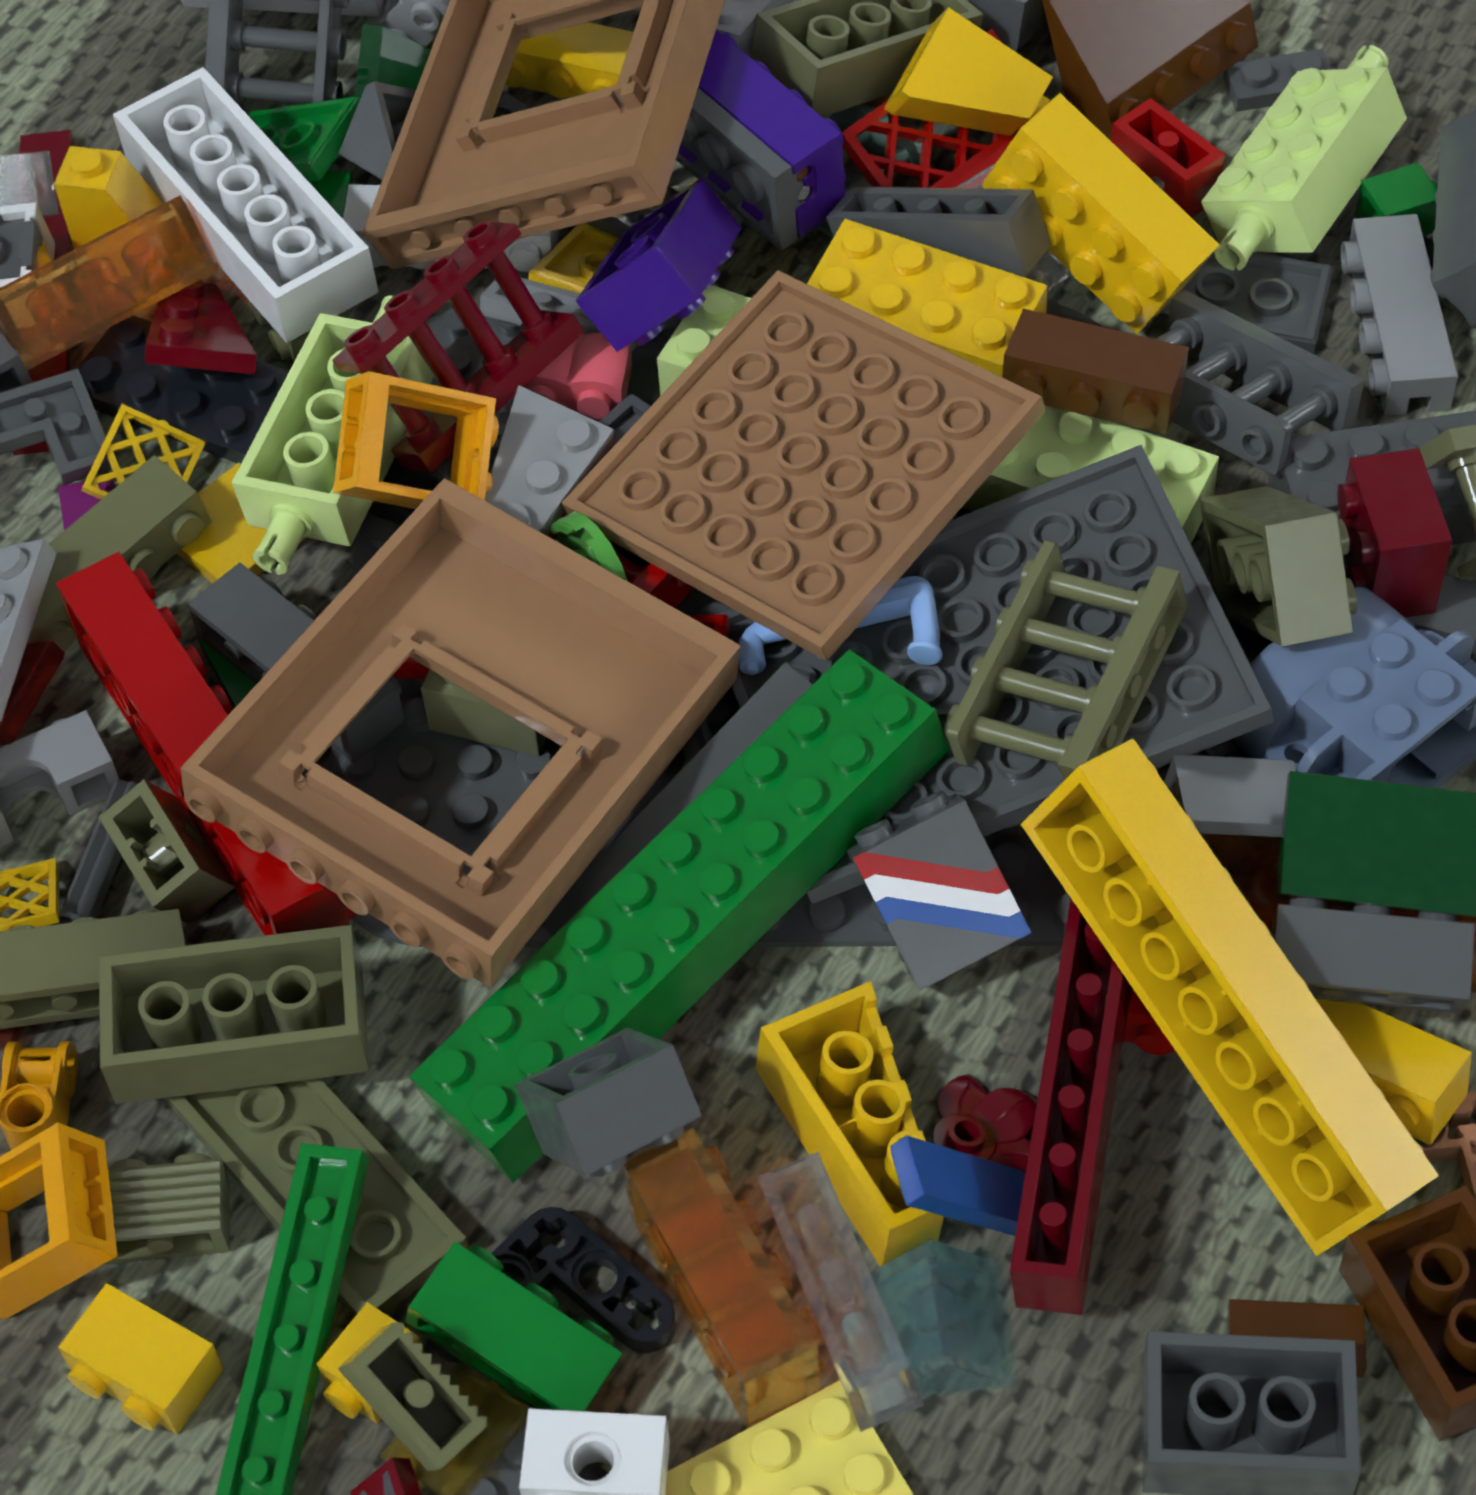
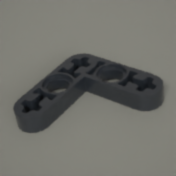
(568, 1265)

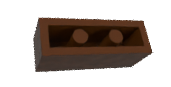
(1097, 370)

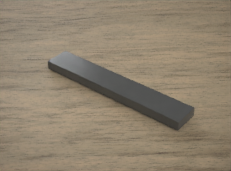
(724, 747)

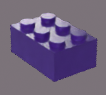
(660, 267)

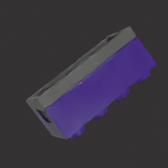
(762, 146)

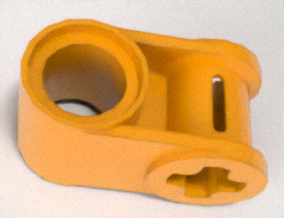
(36, 1087)

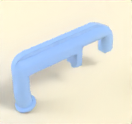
(906, 597)

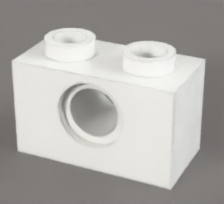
(566, 1441)

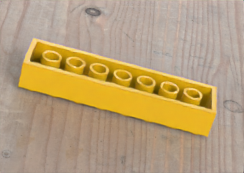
(1227, 997)

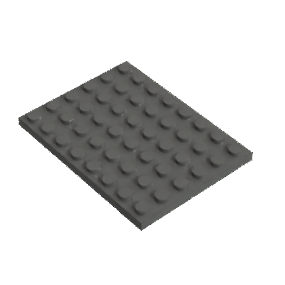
(1109, 529)

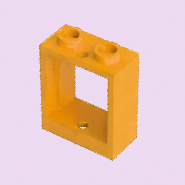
(364, 429)
(78, 1208)

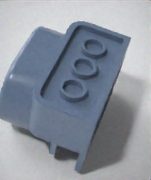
(1370, 701)

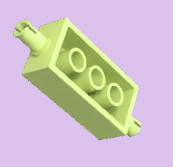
(1304, 160)
(293, 458)

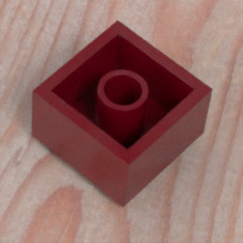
(1395, 530)

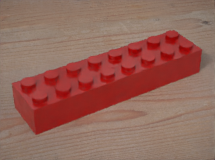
(172, 714)

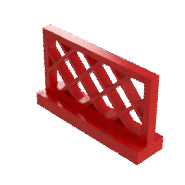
(870, 164)

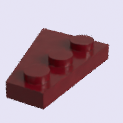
(198, 332)

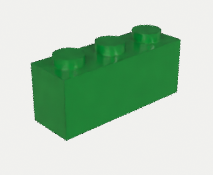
(512, 1332)

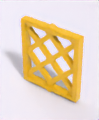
(160, 430)
(15, 877)

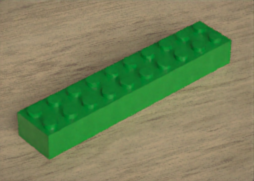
(689, 900)

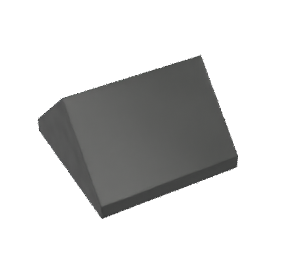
(376, 126)
(1231, 793)

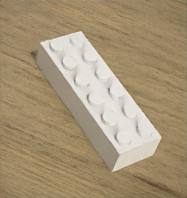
(248, 203)

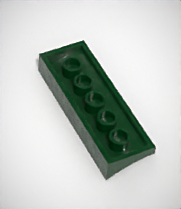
(1378, 845)

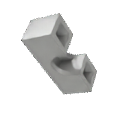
(61, 760)

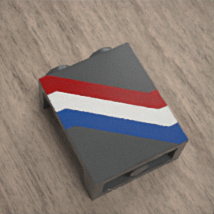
(938, 888)

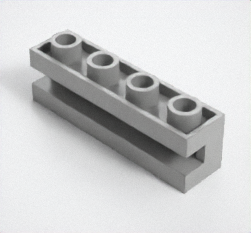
(1399, 314)

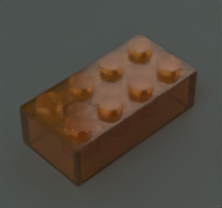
(723, 1277)

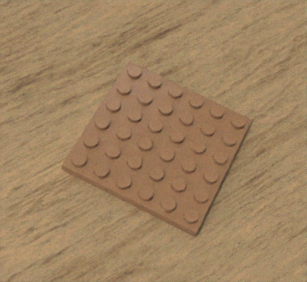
(804, 462)

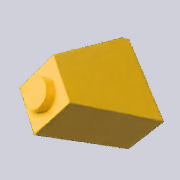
(968, 80)
(100, 192)

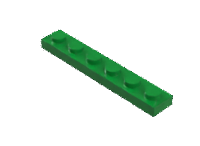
(294, 1322)

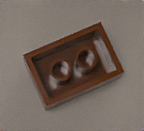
(1421, 1301)

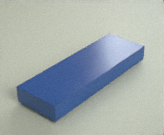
(958, 1184)

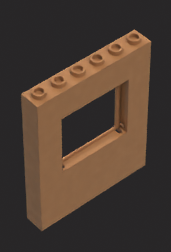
(547, 162)
(521, 629)

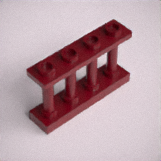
(541, 339)

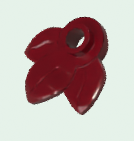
(989, 1123)

